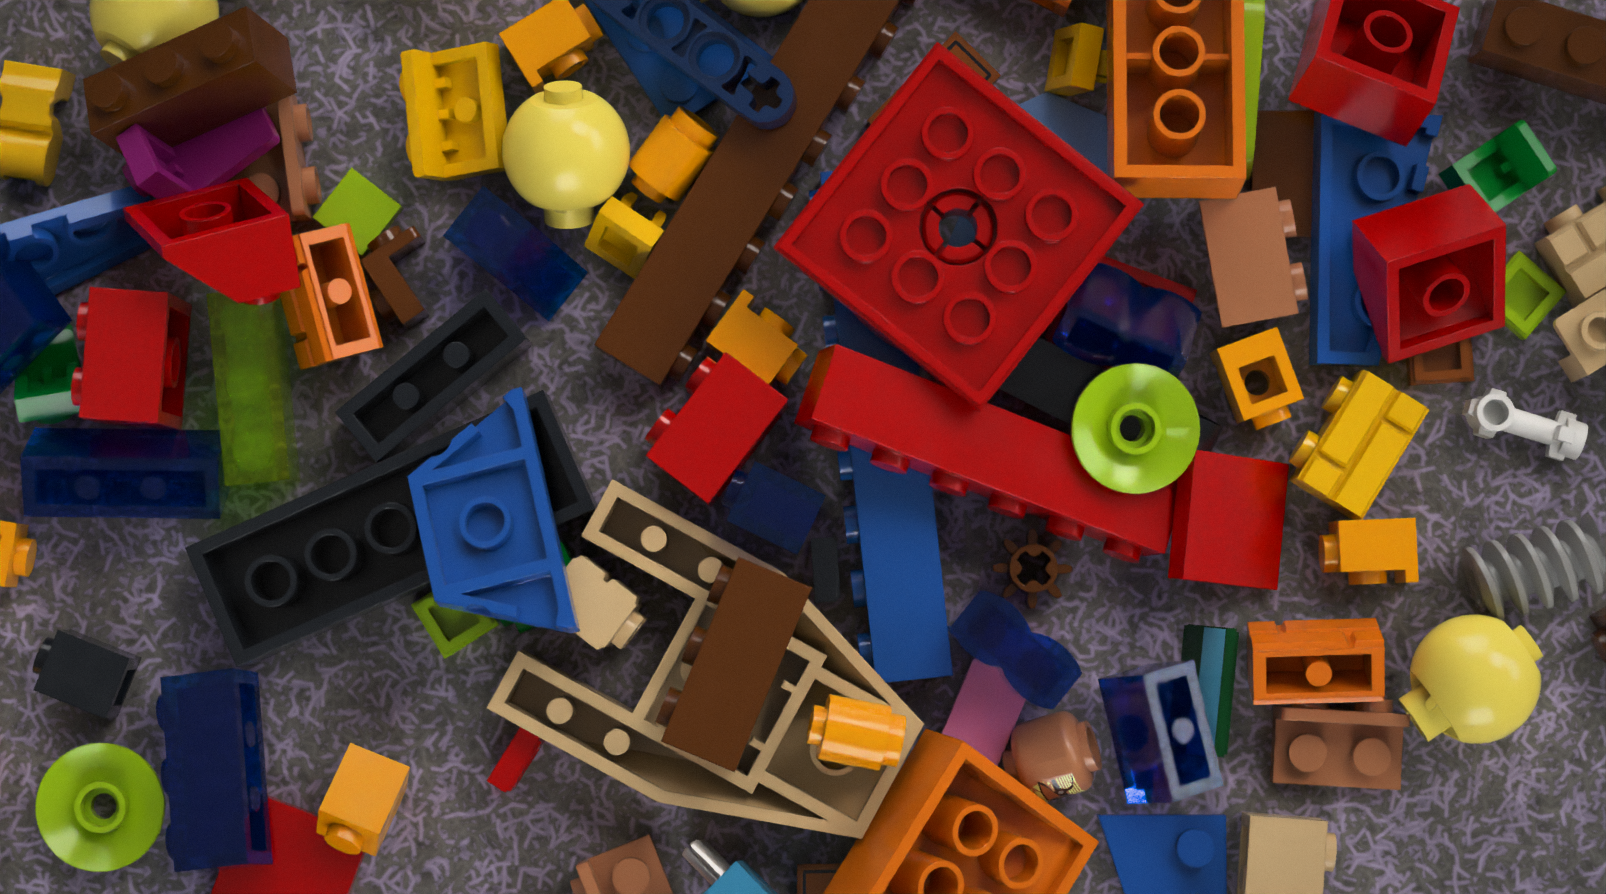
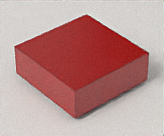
(515, 760)

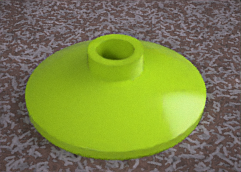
(1166, 434)
(68, 814)

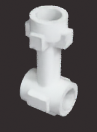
(1497, 413)

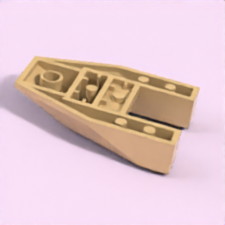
(778, 771)

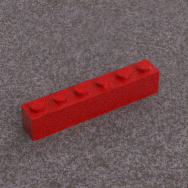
(987, 452)

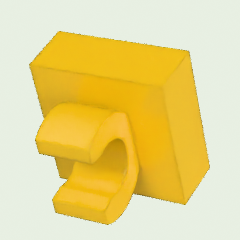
(1076, 60)
(624, 235)

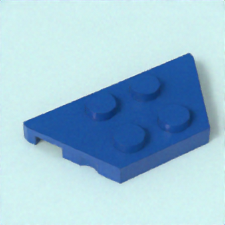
(493, 525)

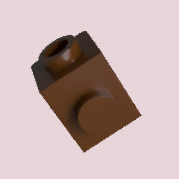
(393, 294)

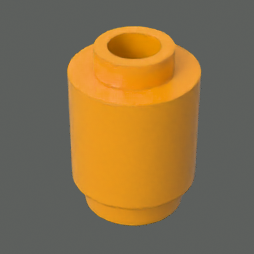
(673, 155)
(856, 733)

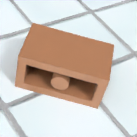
(1251, 257)

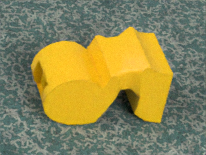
(28, 128)

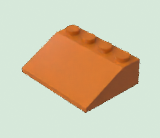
(962, 829)

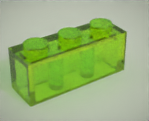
(253, 393)

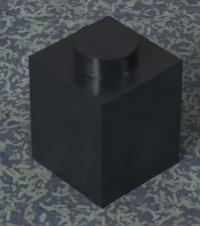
(85, 672)

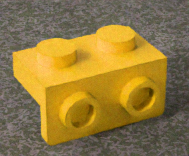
(454, 111)

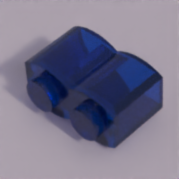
(1123, 323)
(1027, 661)

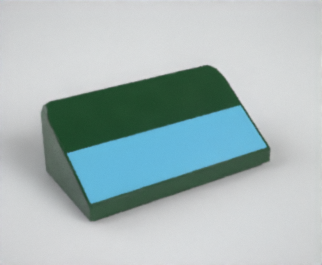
(1215, 662)

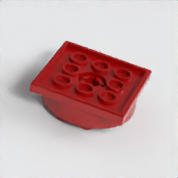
(973, 153)

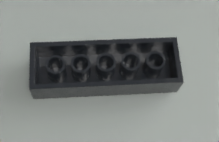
(348, 546)

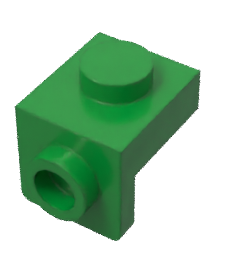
(1503, 166)
(45, 385)

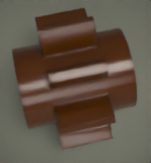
(1049, 568)

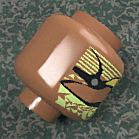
(1053, 755)

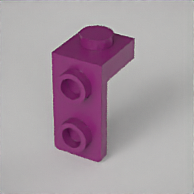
(199, 162)

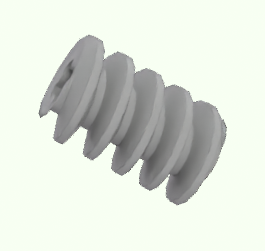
(1536, 566)

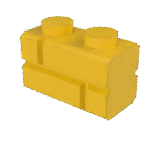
(1357, 443)

